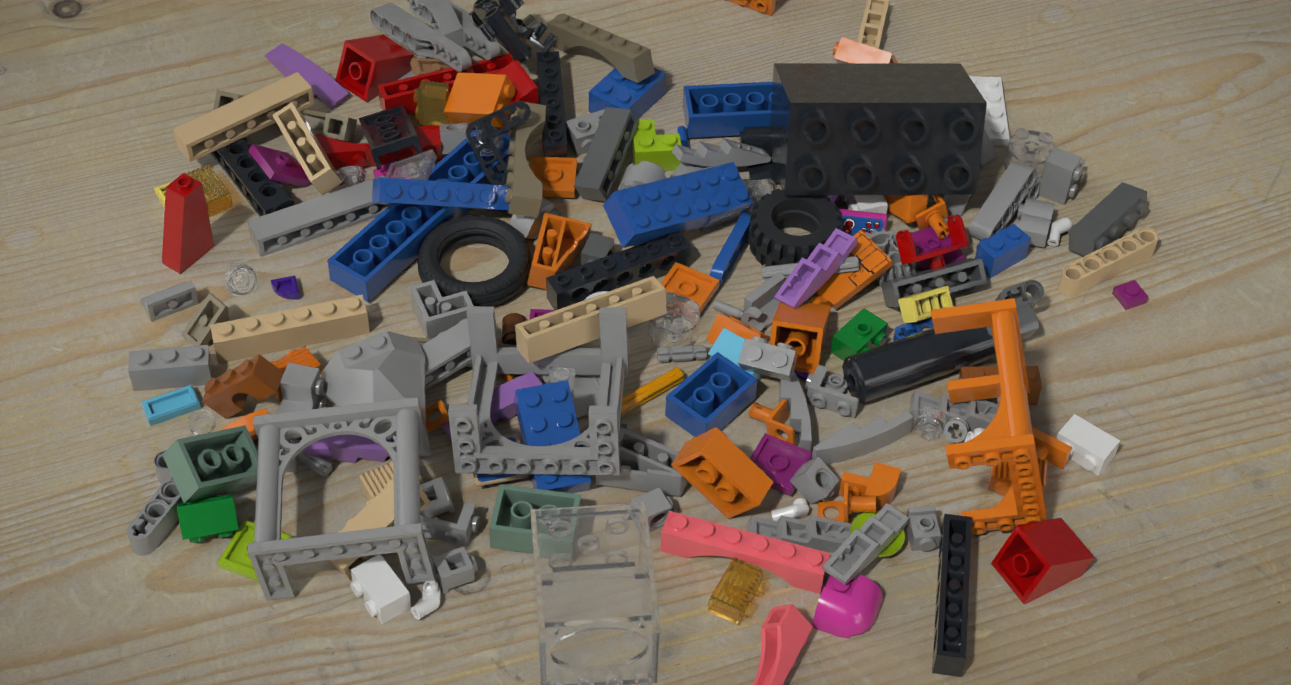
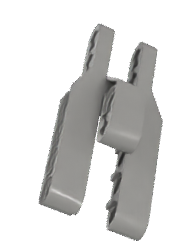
(451, 31)

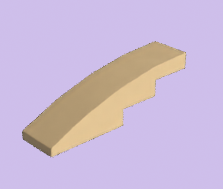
(873, 22)

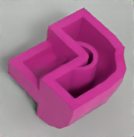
(848, 607)

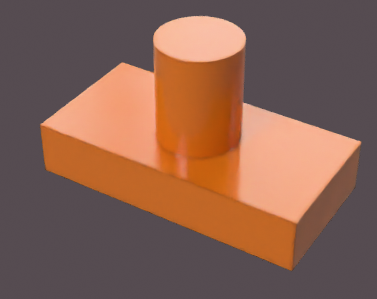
(1051, 449)

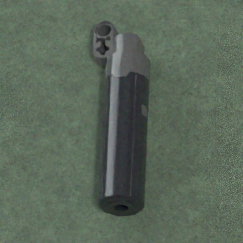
(931, 354)

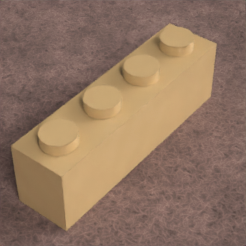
(307, 148)
(376, 514)

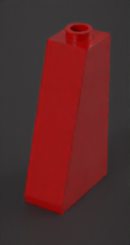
(186, 224)

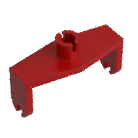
(936, 258)

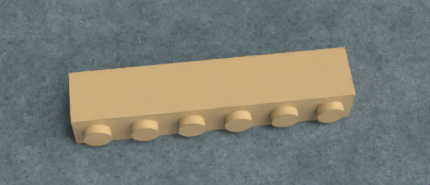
(241, 117)
(580, 321)
(290, 328)

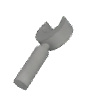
(747, 317)

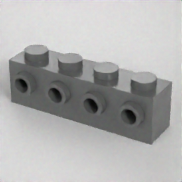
(606, 154)
(1108, 219)
(958, 276)

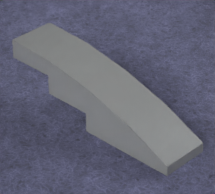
(727, 152)
(798, 410)
(976, 413)
(857, 441)
(814, 533)
(865, 544)

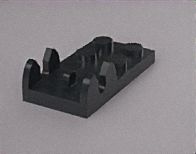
(389, 132)

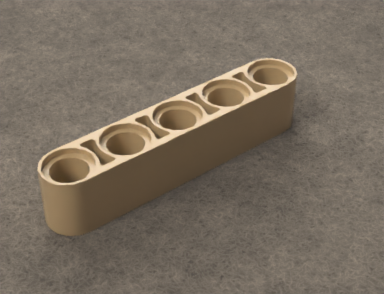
(1108, 261)

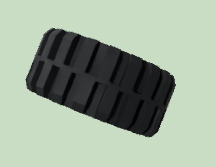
(783, 211)

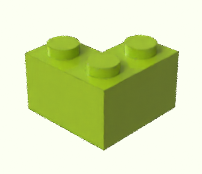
(653, 147)

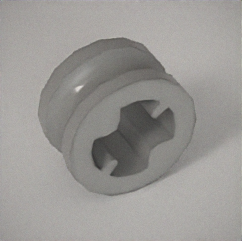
(949, 433)

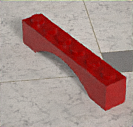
(358, 154)

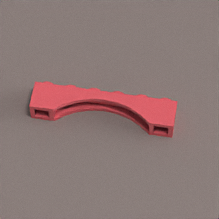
(695, 537)
(782, 639)

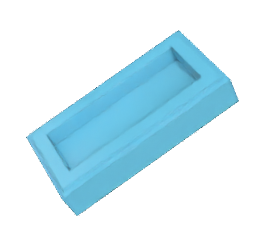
(170, 405)

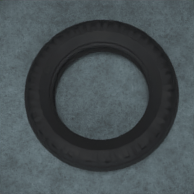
(476, 230)

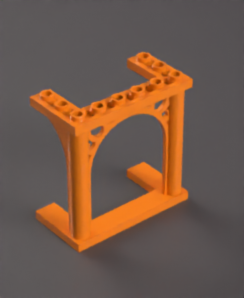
(1010, 432)

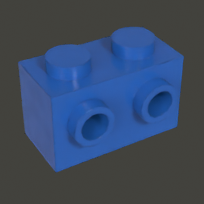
(1003, 249)

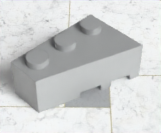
(645, 466)

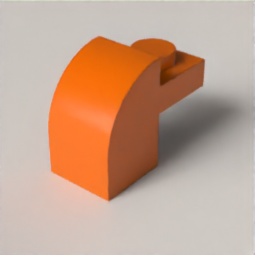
(881, 484)

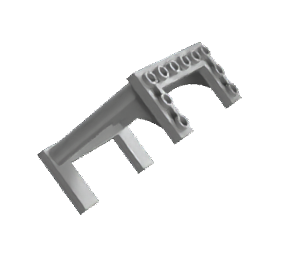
(488, 360)
(278, 455)

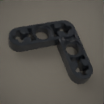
(489, 132)

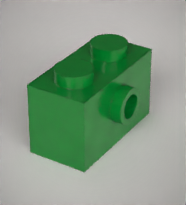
(859, 334)
(208, 517)

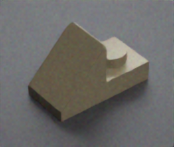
(210, 312)

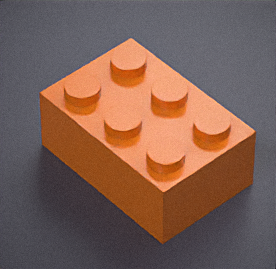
(722, 473)

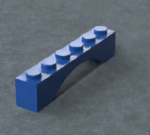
(439, 193)

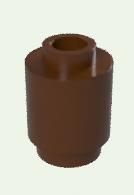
(508, 327)

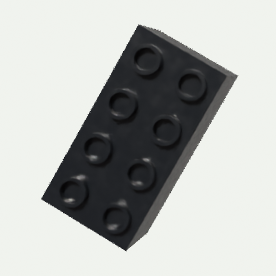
(876, 129)

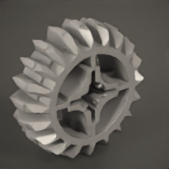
(887, 243)

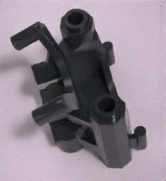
(499, 21)

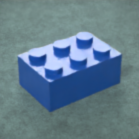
(623, 93)
(711, 396)

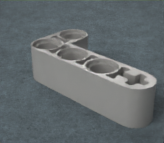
(1013, 187)
(158, 514)

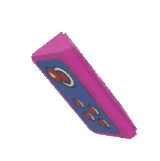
(859, 220)

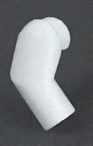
(1056, 228)
(797, 510)
(430, 600)

